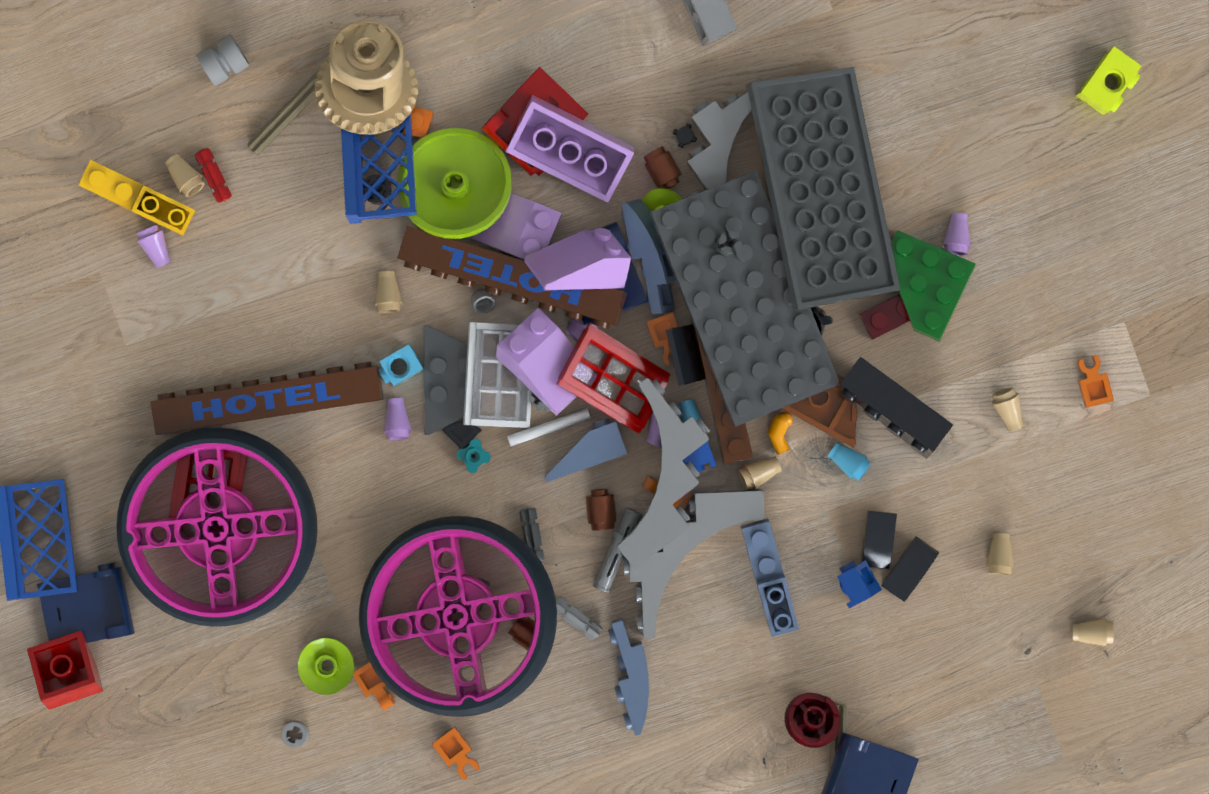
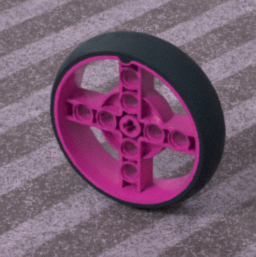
(238, 544)
(471, 696)

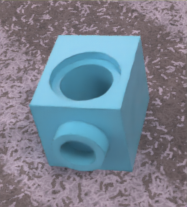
(413, 365)

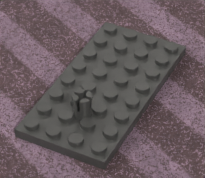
(823, 188)
(740, 300)

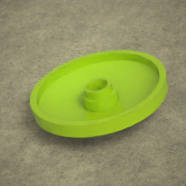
(458, 183)

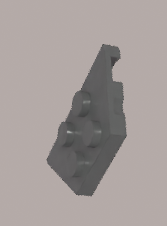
(443, 379)

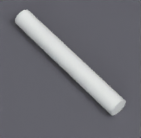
(549, 427)

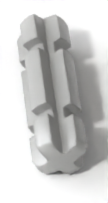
(577, 618)

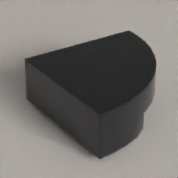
(461, 434)

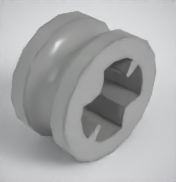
(291, 726)

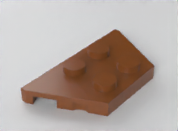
(828, 413)

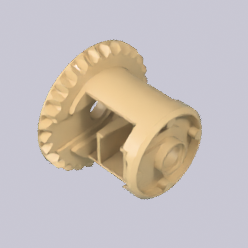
(366, 58)

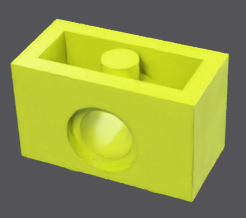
(1094, 89)

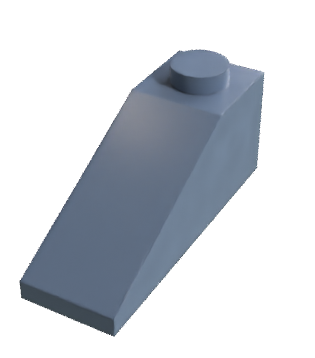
(592, 449)

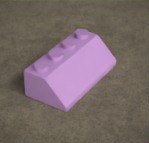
(570, 148)

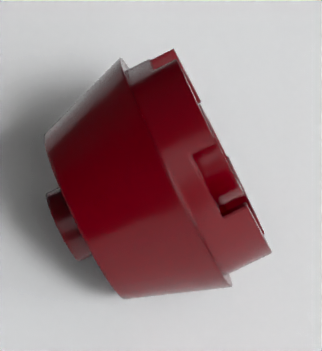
(812, 720)

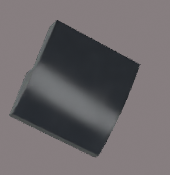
(685, 354)

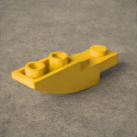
(136, 197)

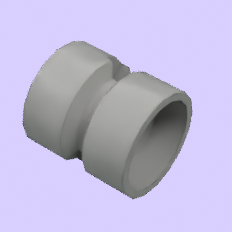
(223, 60)

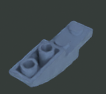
(645, 244)
(769, 577)
(634, 687)

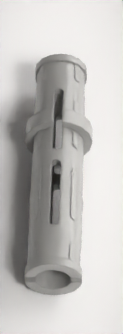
(628, 523)

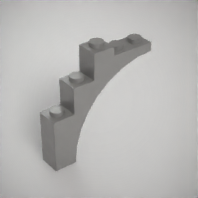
(719, 130)
(678, 440)
(712, 513)

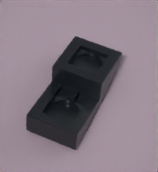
(879, 539)
(910, 568)

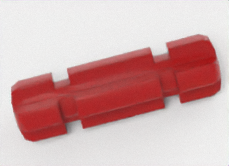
(213, 175)

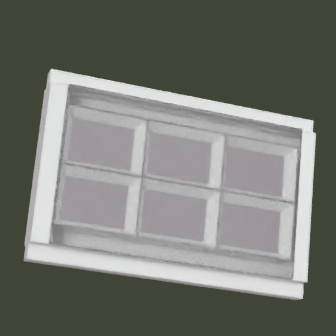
(491, 389)

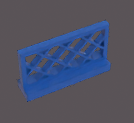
(354, 171)
(10, 541)

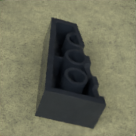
(894, 407)

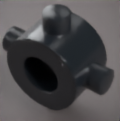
(684, 135)

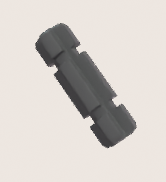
(531, 531)

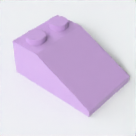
(521, 228)
(581, 262)
(536, 357)

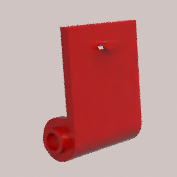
(504, 121)

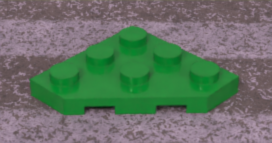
(929, 283)

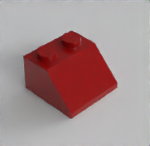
(64, 670)

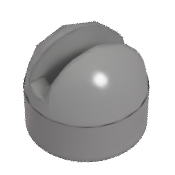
(482, 301)

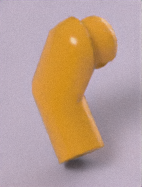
(777, 431)

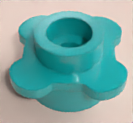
(465, 455)

